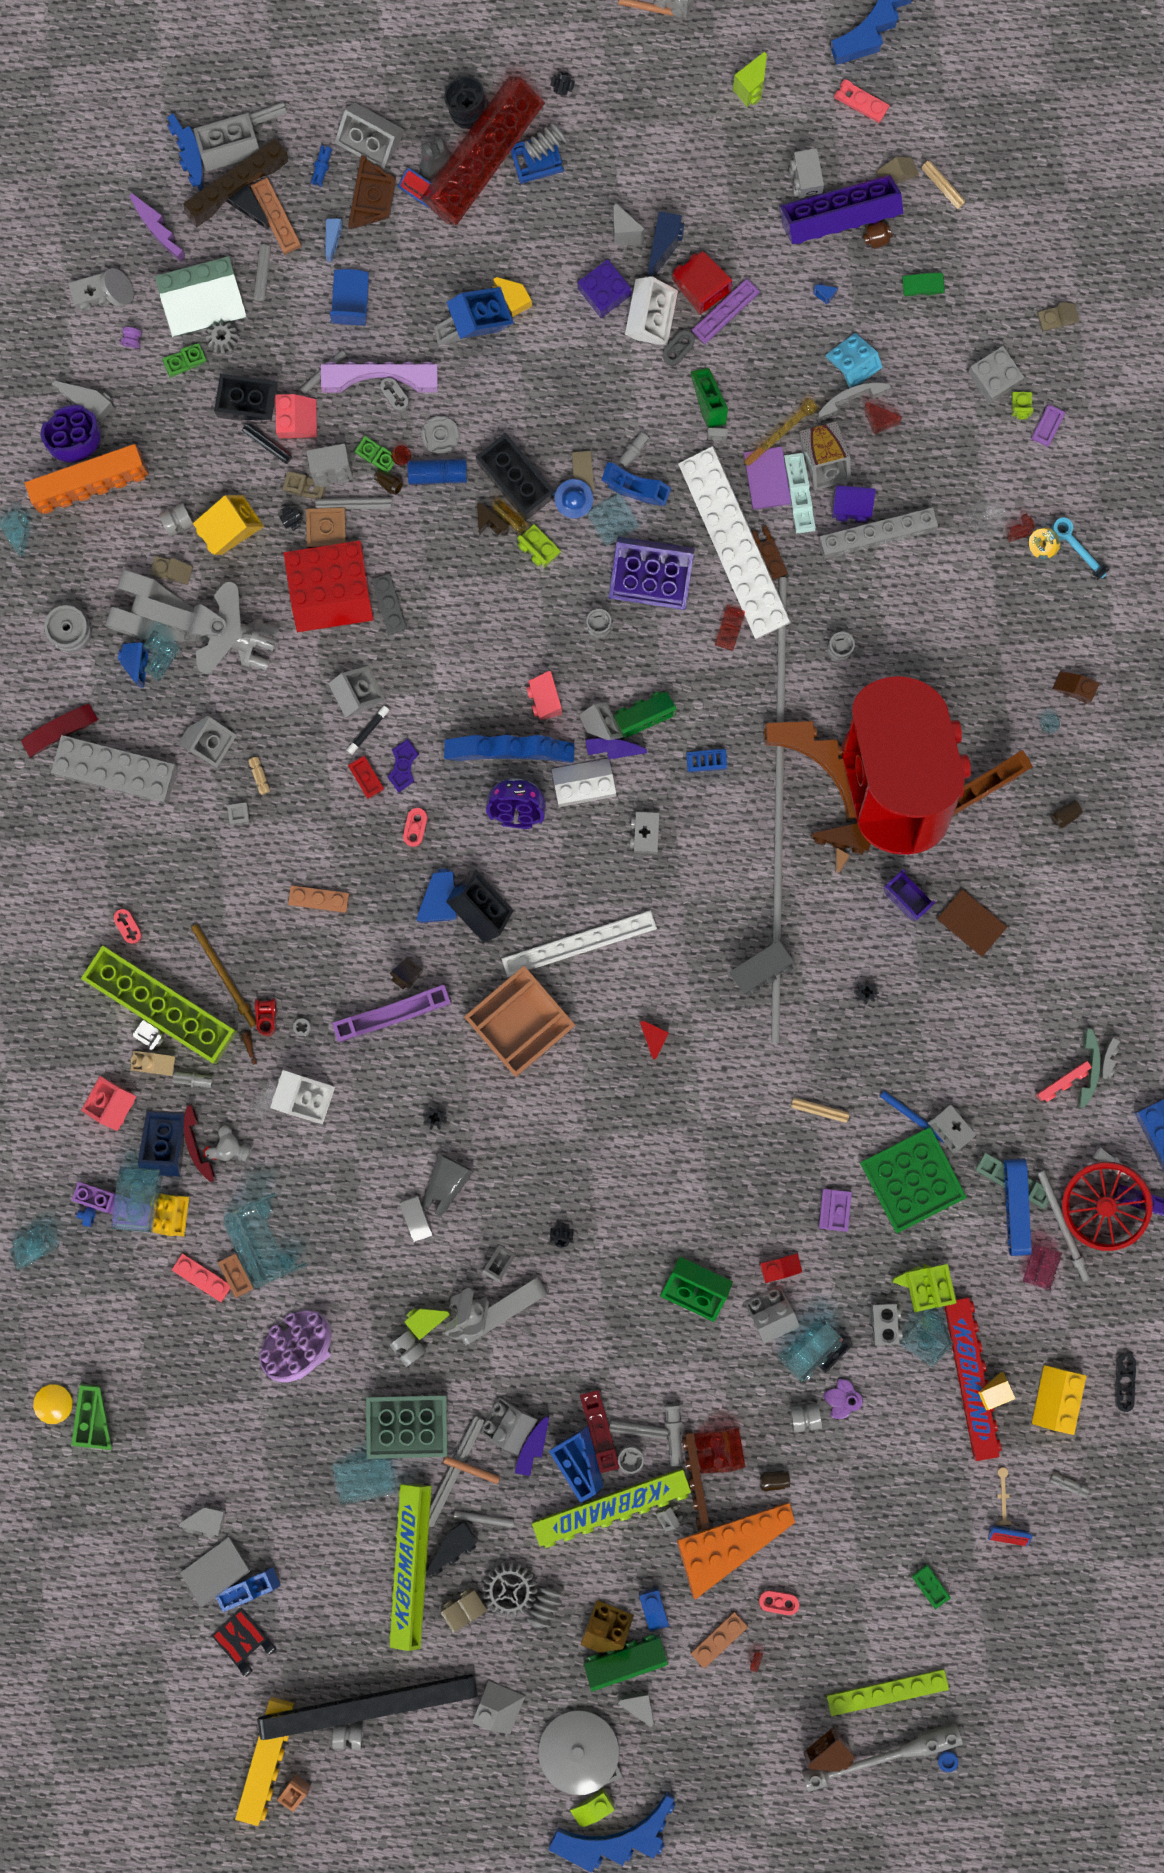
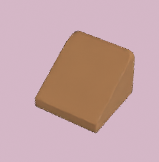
(840, 859)

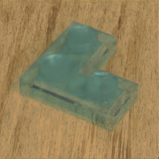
(164, 653)

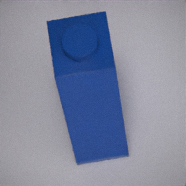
(434, 903)

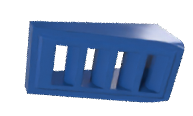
(723, 760)

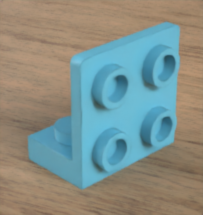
(855, 360)

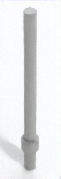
(1078, 1261)

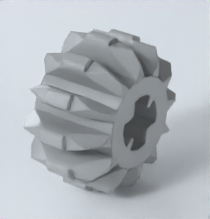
(216, 342)

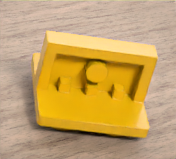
(171, 1215)

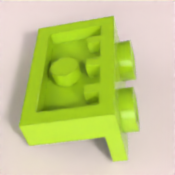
(538, 545)

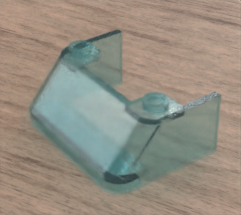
(256, 1244)

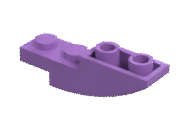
(94, 1197)

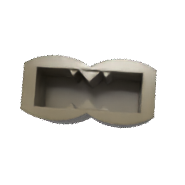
(463, 1610)

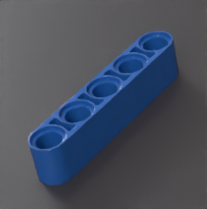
(1017, 1207)

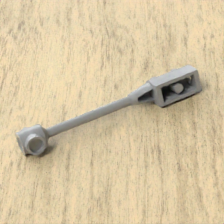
(927, 1743)

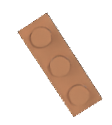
(318, 899)
(719, 1640)

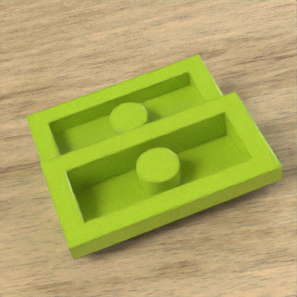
(930, 1287)

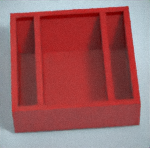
(328, 586)

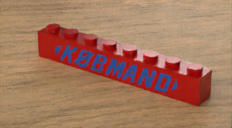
(971, 1379)

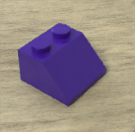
(853, 503)

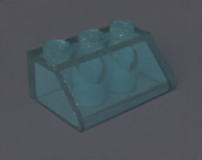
(811, 1349)

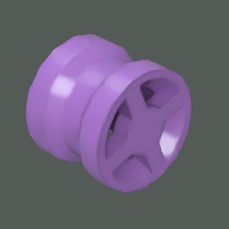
(131, 337)

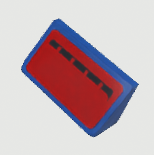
(414, 185)
(1009, 1535)

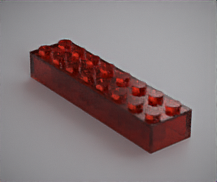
(482, 150)

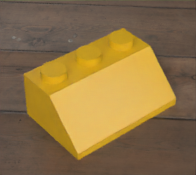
(1059, 1399)

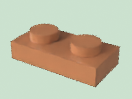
(235, 1276)

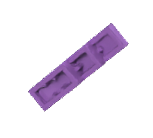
(154, 222)

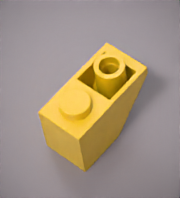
(514, 294)

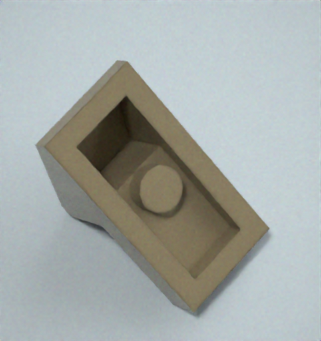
(1058, 317)
(171, 570)

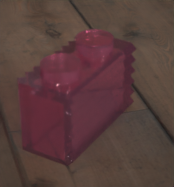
(1042, 1266)

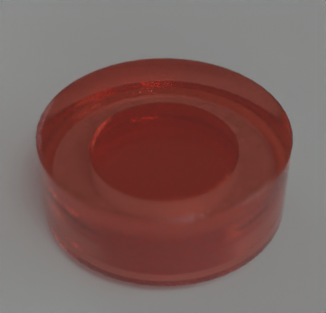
(401, 455)
(756, 1662)

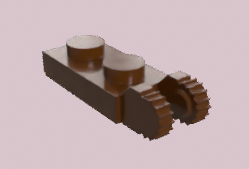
(770, 554)

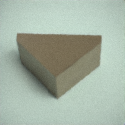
(900, 169)

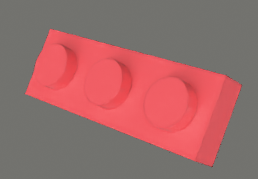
(1064, 1082)
(201, 1277)

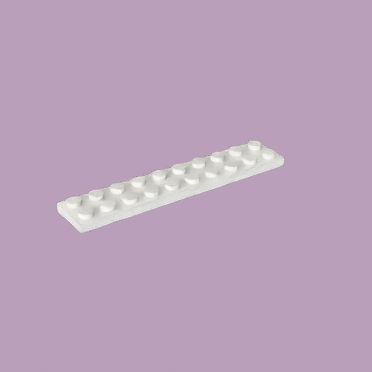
(734, 542)

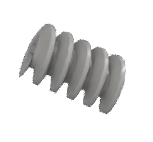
(545, 142)
(545, 1609)

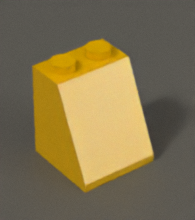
(227, 524)

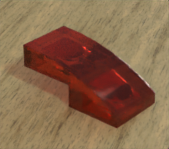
(730, 628)

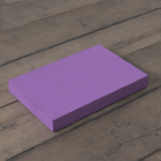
(768, 480)

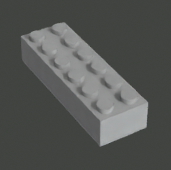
(114, 769)

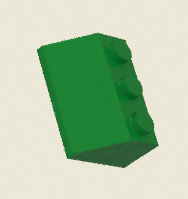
(645, 714)
(696, 1289)

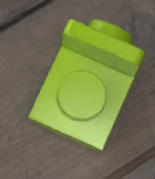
(1022, 405)

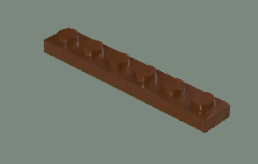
(695, 1481)

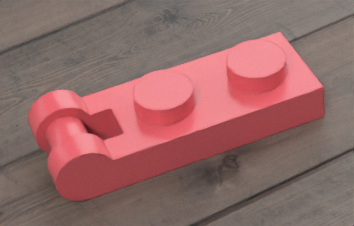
(861, 101)

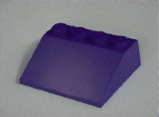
(651, 573)

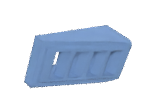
(333, 233)

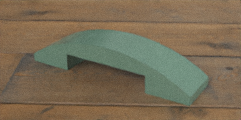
(1090, 1042)
(994, 1170)

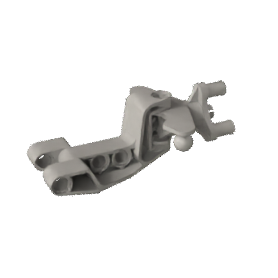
(178, 621)

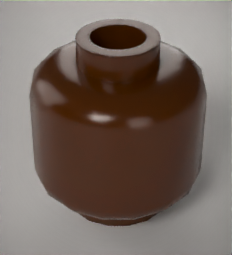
(877, 234)

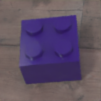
(604, 288)

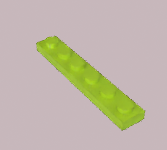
(887, 1692)

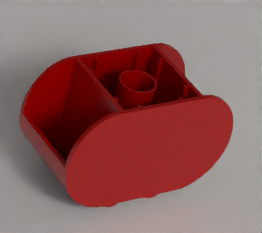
(903, 764)

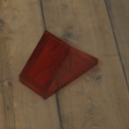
(880, 418)

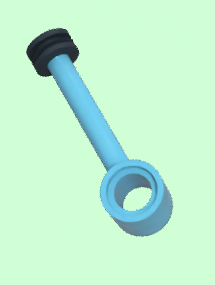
(1100, 571)

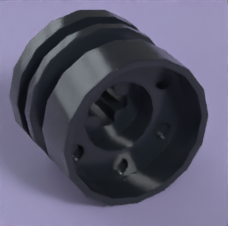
(465, 101)

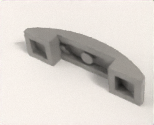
(874, 389)

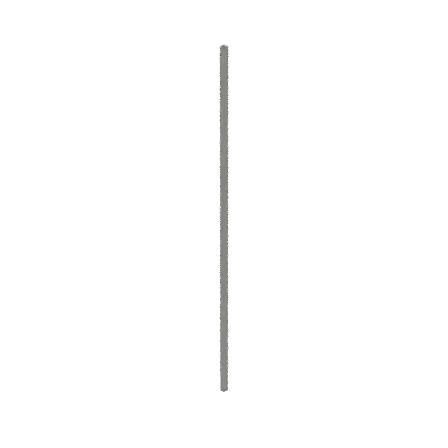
(779, 814)

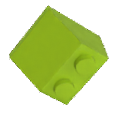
(750, 81)

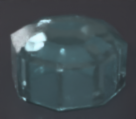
(1050, 724)

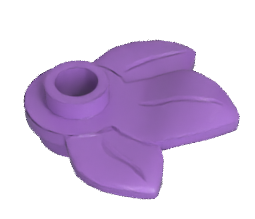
(840, 1398)

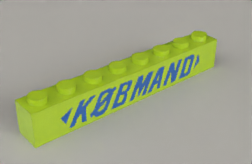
(611, 1507)
(410, 1566)

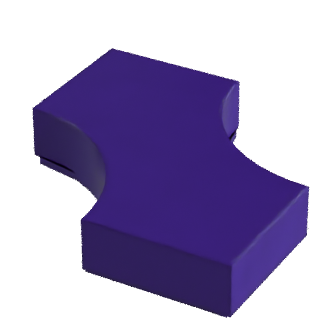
(404, 758)

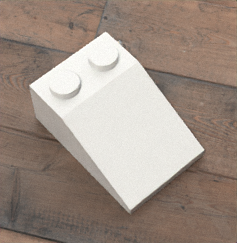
(302, 1097)

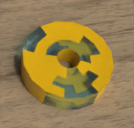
(1052, 543)

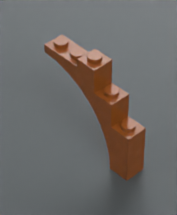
(826, 753)
(993, 780)

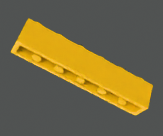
(262, 1772)

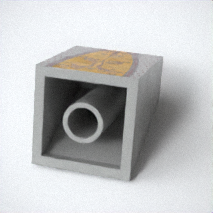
(825, 455)

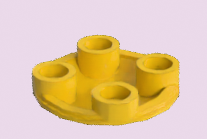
(53, 1404)

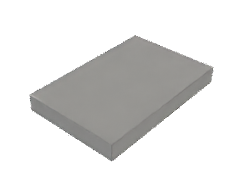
(215, 1572)

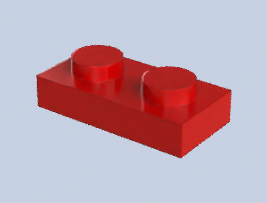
(366, 777)

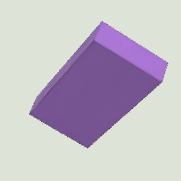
(1048, 425)

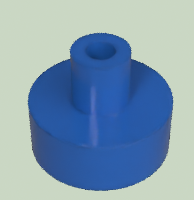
(87, 1216)

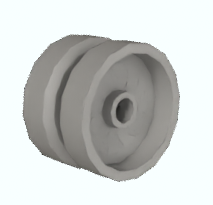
(59, 620)

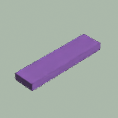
(725, 311)

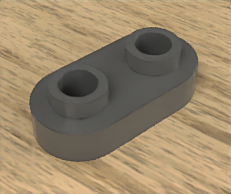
(678, 348)

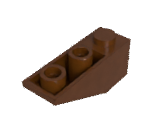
(843, 837)

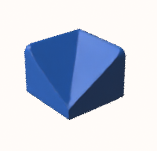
(824, 292)

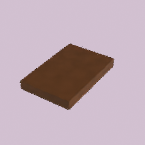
(971, 923)

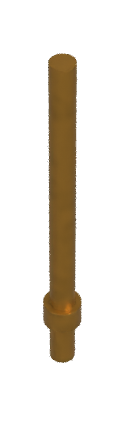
(243, 1008)

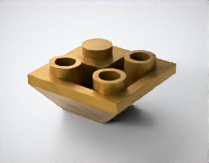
(606, 1628)

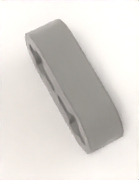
(397, 392)

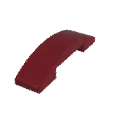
(62, 725)
(190, 1120)
(599, 1431)

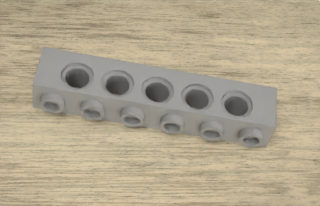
(878, 533)

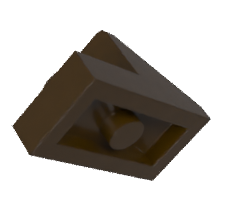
(487, 517)

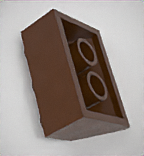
(829, 1752)

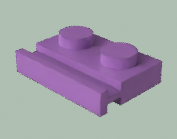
(835, 1210)

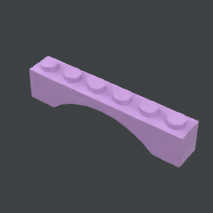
(338, 377)

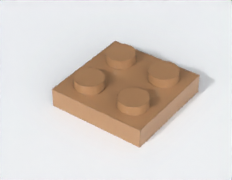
(325, 526)

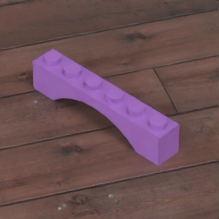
(392, 1014)

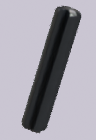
(267, 443)

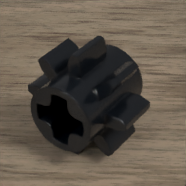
(562, 83)
(291, 518)
(862, 996)
(430, 1120)
(561, 1235)

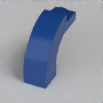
(635, 487)

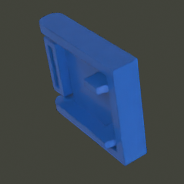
(539, 170)

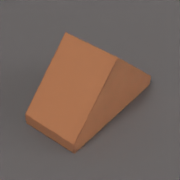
(294, 1793)

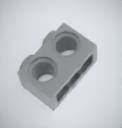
(880, 1324)

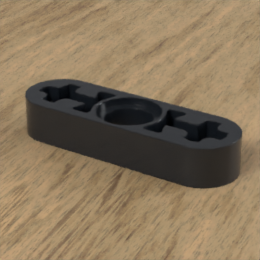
(1119, 1397)

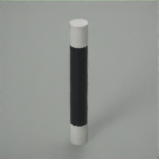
(367, 730)

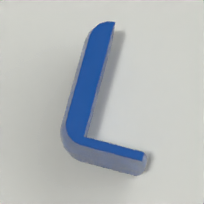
(350, 297)

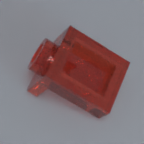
(1018, 531)

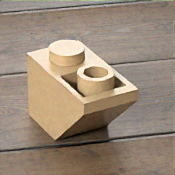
(152, 1063)

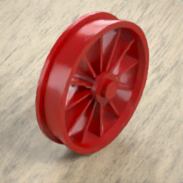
(1107, 1206)

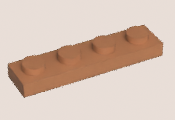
(276, 216)

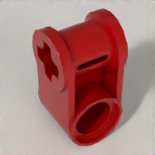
(266, 1015)

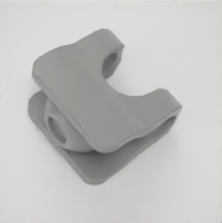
(470, 1315)

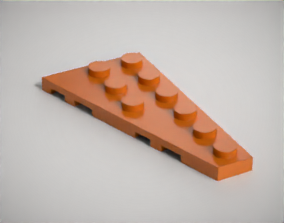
(721, 1549)

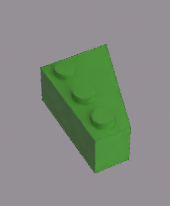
(90, 1419)

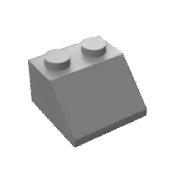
(356, 691)

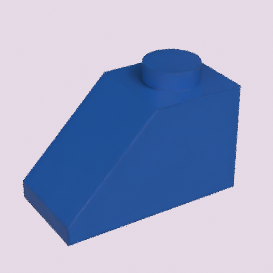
(653, 1609)

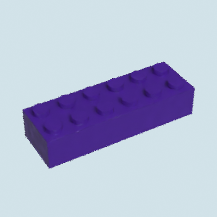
(841, 209)

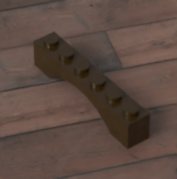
(210, 199)

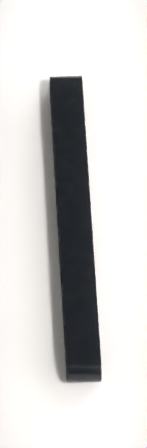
(367, 1707)

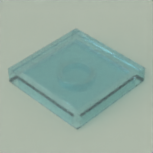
(612, 519)

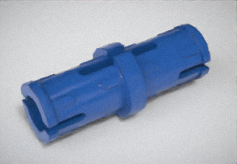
(321, 165)

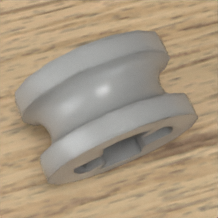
(303, 1021)

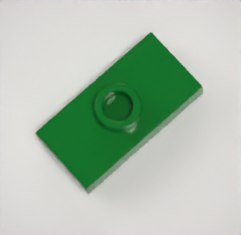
(930, 1586)

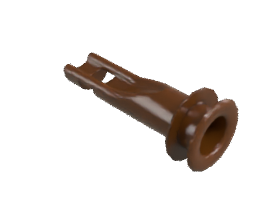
(249, 1046)

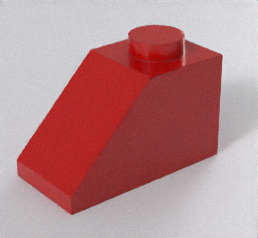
(780, 1268)

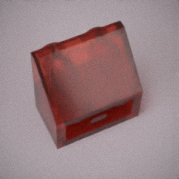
(719, 1450)

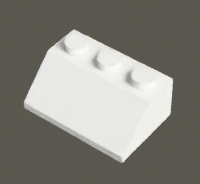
(651, 311)
(583, 782)

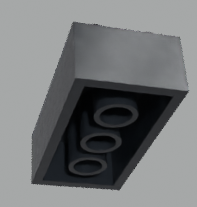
(515, 476)

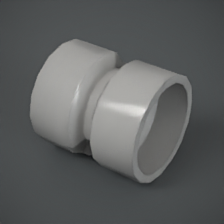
(176, 519)
(598, 623)
(841, 646)
(407, 1348)
(805, 1417)
(630, 1459)
(348, 1736)

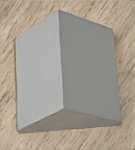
(626, 229)

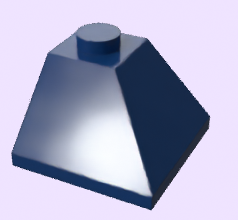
(134, 660)

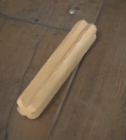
(943, 184)
(820, 1110)

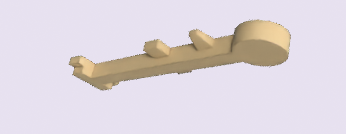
(1003, 1472)

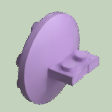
(298, 1349)

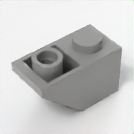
(206, 1520)

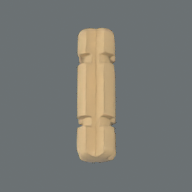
(259, 775)

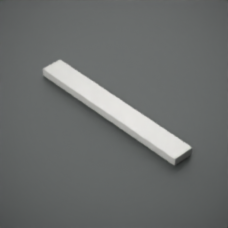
(580, 943)

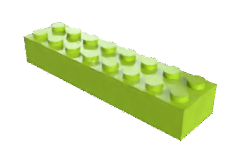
(159, 1005)

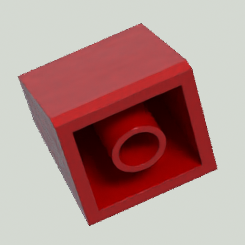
(702, 281)

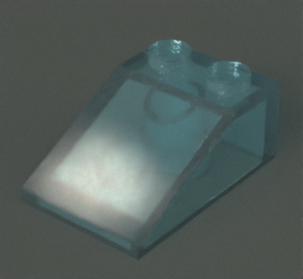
(136, 1199)
(364, 1479)

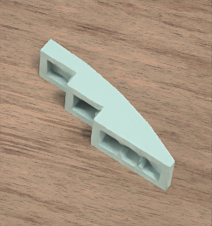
(799, 493)

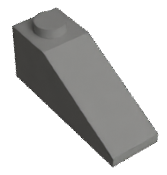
(88, 398)

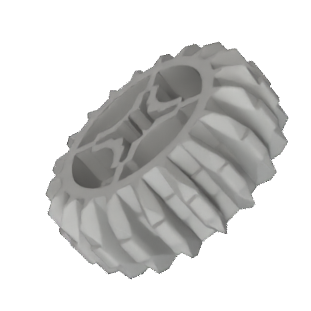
(504, 1581)

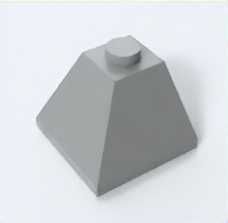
(207, 740)
(498, 1708)

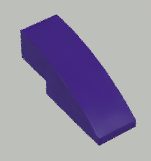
(615, 748)
(533, 1447)

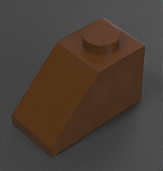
(1076, 686)

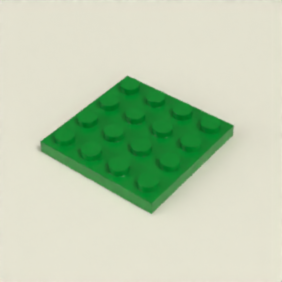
(913, 1180)

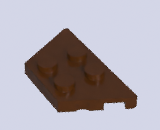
(372, 195)

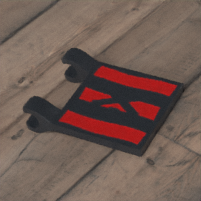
(241, 1638)

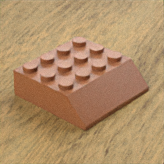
(520, 1021)

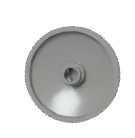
(578, 1752)

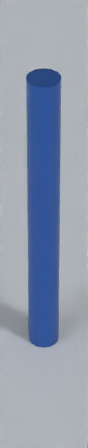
(907, 1112)

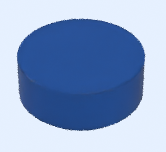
(948, 1761)

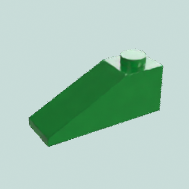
(709, 398)

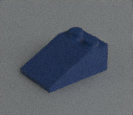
(667, 234)
(162, 1143)

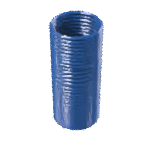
(429, 471)

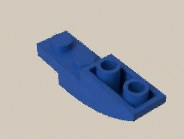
(189, 154)

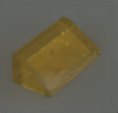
(510, 516)

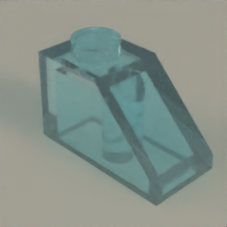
(16, 530)

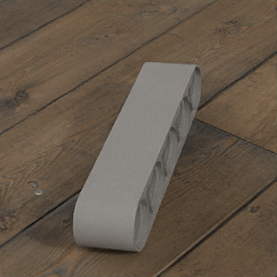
(511, 1306)

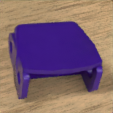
(907, 896)

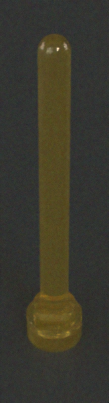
(808, 408)

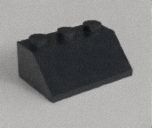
(480, 906)

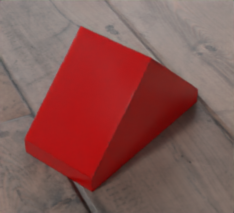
(654, 1037)

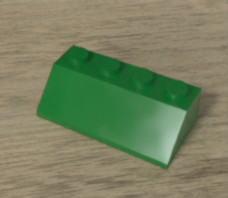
(626, 1663)

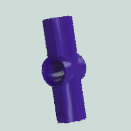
(1134, 1194)

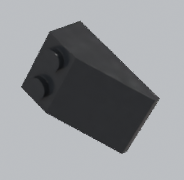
(245, 398)

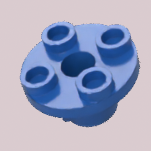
(573, 498)

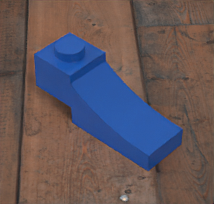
(248, 1589)

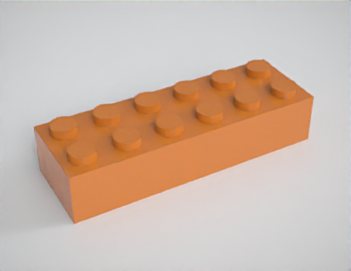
(86, 479)

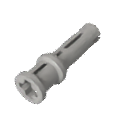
(673, 1424)

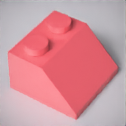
(295, 416)
(545, 696)
(108, 1103)

